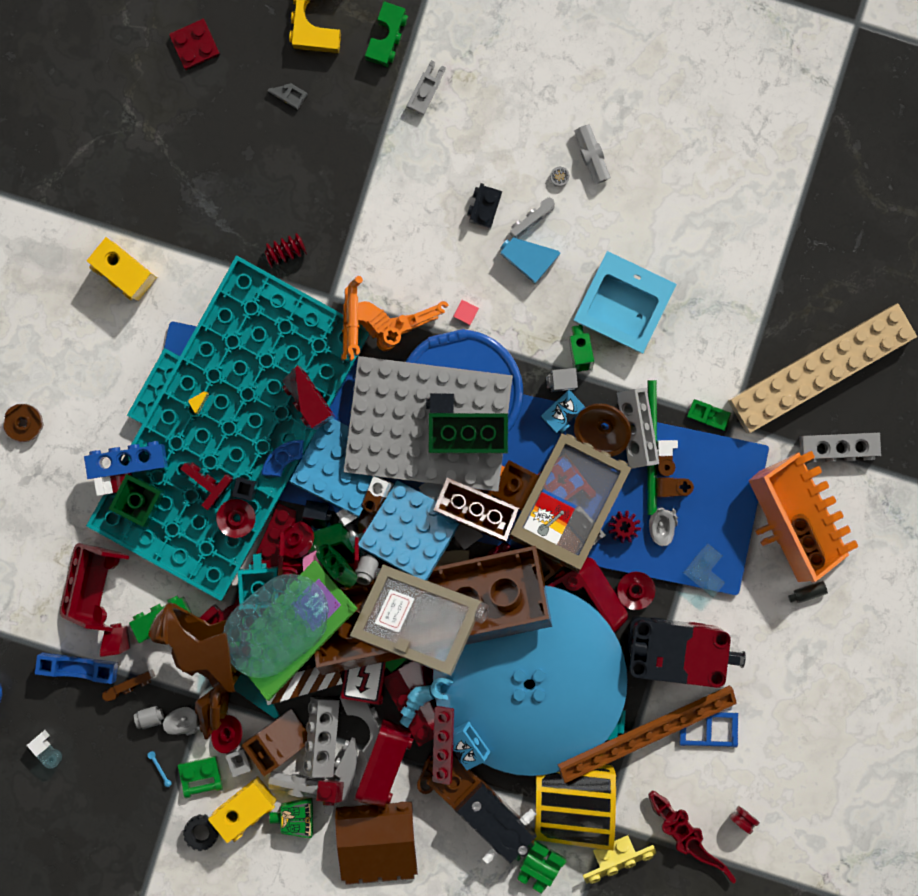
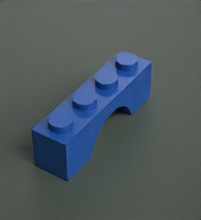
(71, 666)

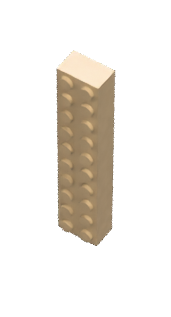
(822, 368)

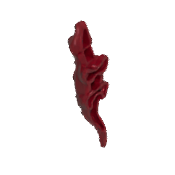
(687, 838)

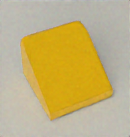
(198, 401)

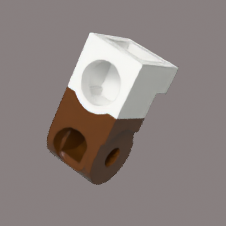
(665, 455)
(376, 494)

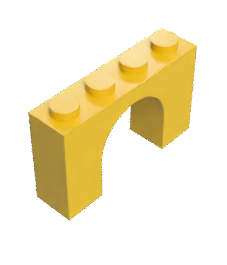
(309, 37)

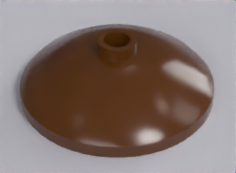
(591, 430)

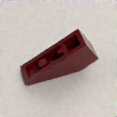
(115, 641)

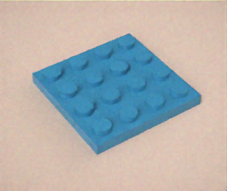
(323, 470)
(409, 532)

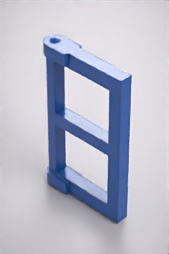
(734, 735)

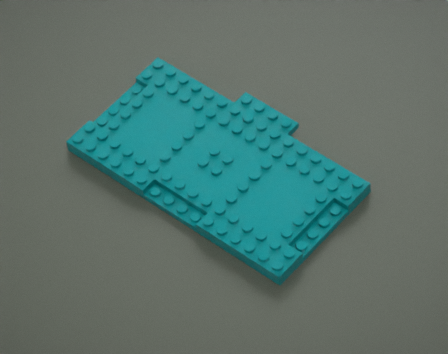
(238, 355)

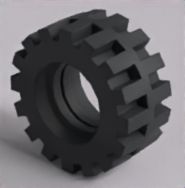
(194, 842)

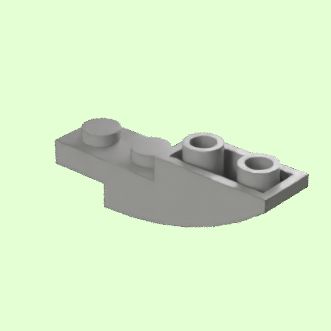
(345, 770)

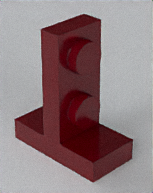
(208, 483)

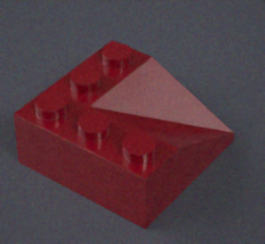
(307, 399)

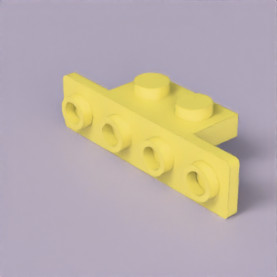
(622, 857)

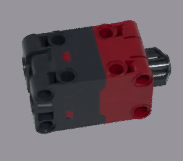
(679, 652)

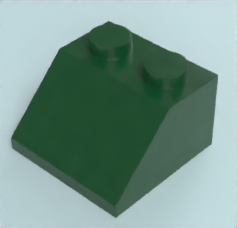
(136, 500)
(337, 537)

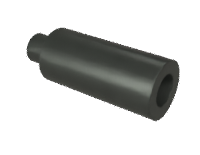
(808, 592)

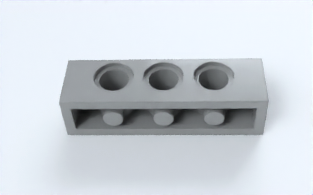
(870, 442)
(642, 445)
(326, 746)

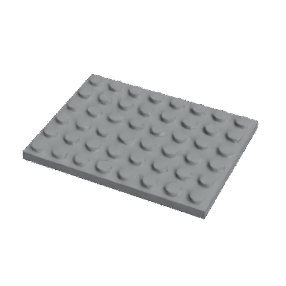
(392, 422)

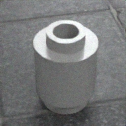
(366, 569)
(148, 717)

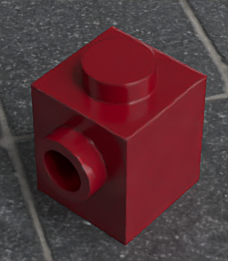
(330, 792)

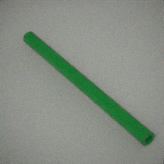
(652, 469)

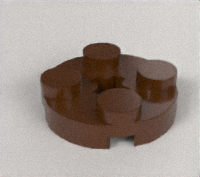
(24, 411)

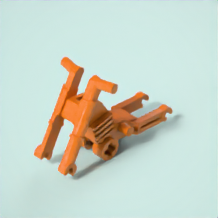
(377, 321)

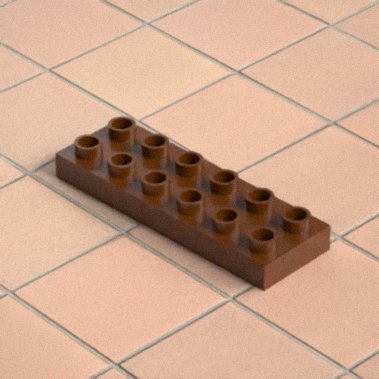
(505, 581)

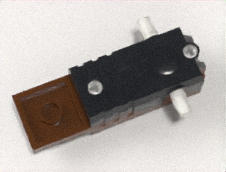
(487, 814)

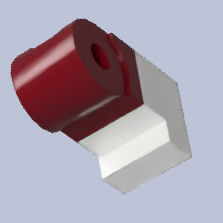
(108, 484)

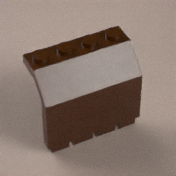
(376, 842)

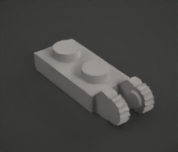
(425, 89)
(533, 217)

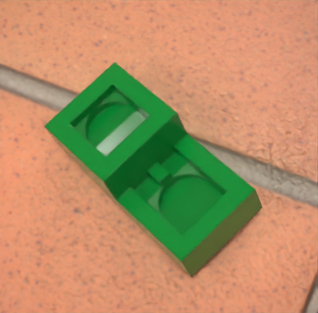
(709, 414)

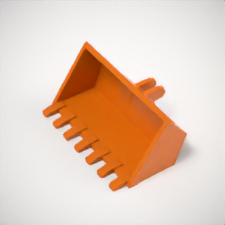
(788, 491)

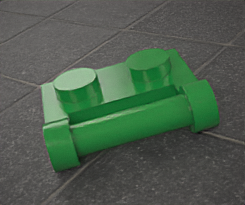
(200, 770)

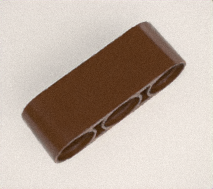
(808, 532)

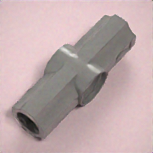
(592, 154)
(293, 784)

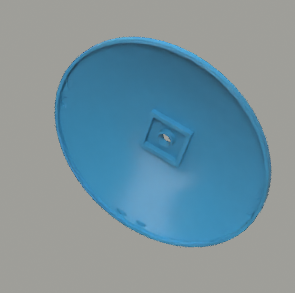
(575, 693)

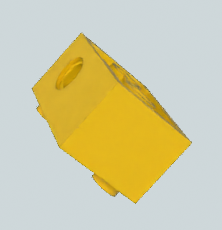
(126, 274)
(248, 804)

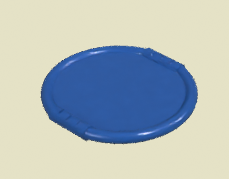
(472, 352)

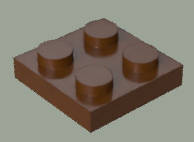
(516, 485)

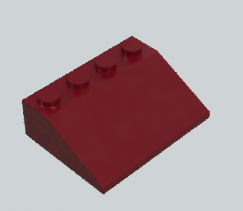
(399, 685)

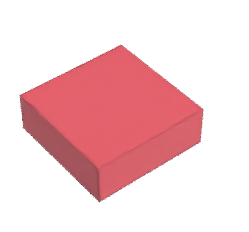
(466, 312)

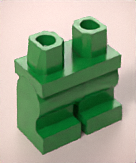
(541, 869)

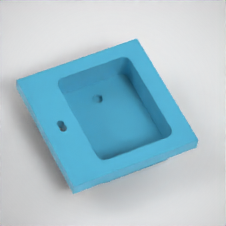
(623, 305)

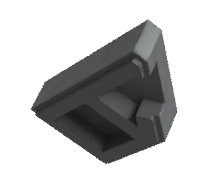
(290, 95)

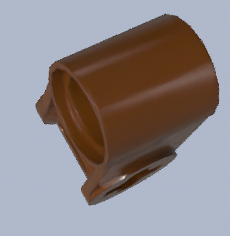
(670, 487)
(427, 772)

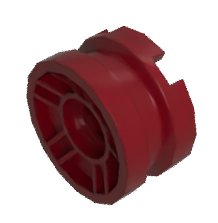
(744, 820)

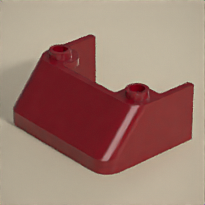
(296, 566)
(86, 585)
(597, 588)
(383, 764)

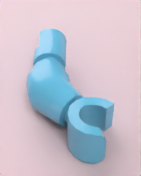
(420, 696)

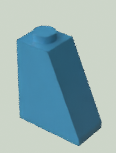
(529, 257)

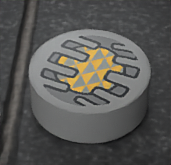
(559, 176)

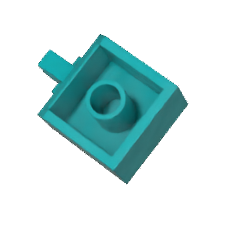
(254, 577)

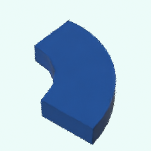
(282, 457)

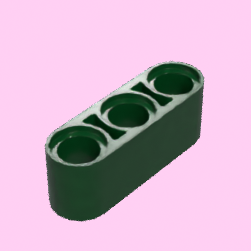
(336, 565)

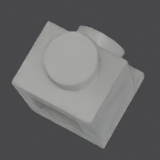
(238, 768)

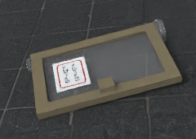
(418, 619)

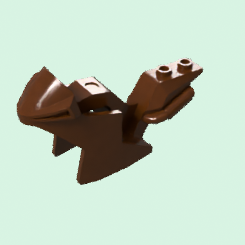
(201, 650)

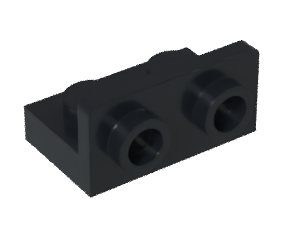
(485, 205)

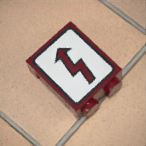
(364, 683)

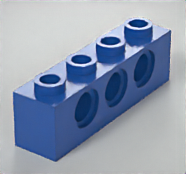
(156, 460)

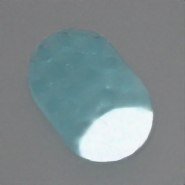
(276, 625)

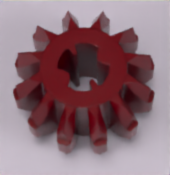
(618, 523)

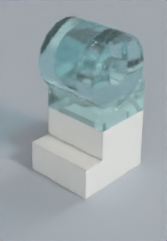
(44, 751)

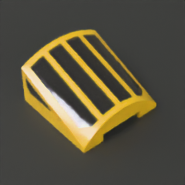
(578, 810)

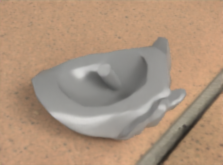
(662, 526)
(181, 722)

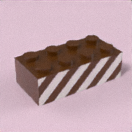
(306, 681)

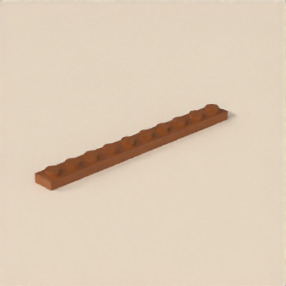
(647, 734)

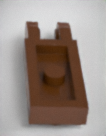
(127, 686)

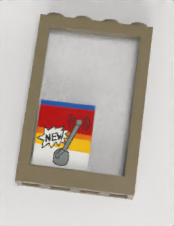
(570, 502)

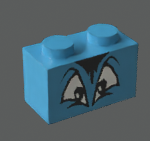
(562, 412)
(469, 746)

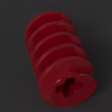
(285, 249)

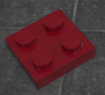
(194, 44)

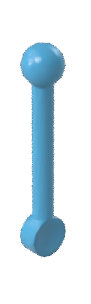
(151, 755)

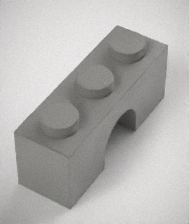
(562, 380)

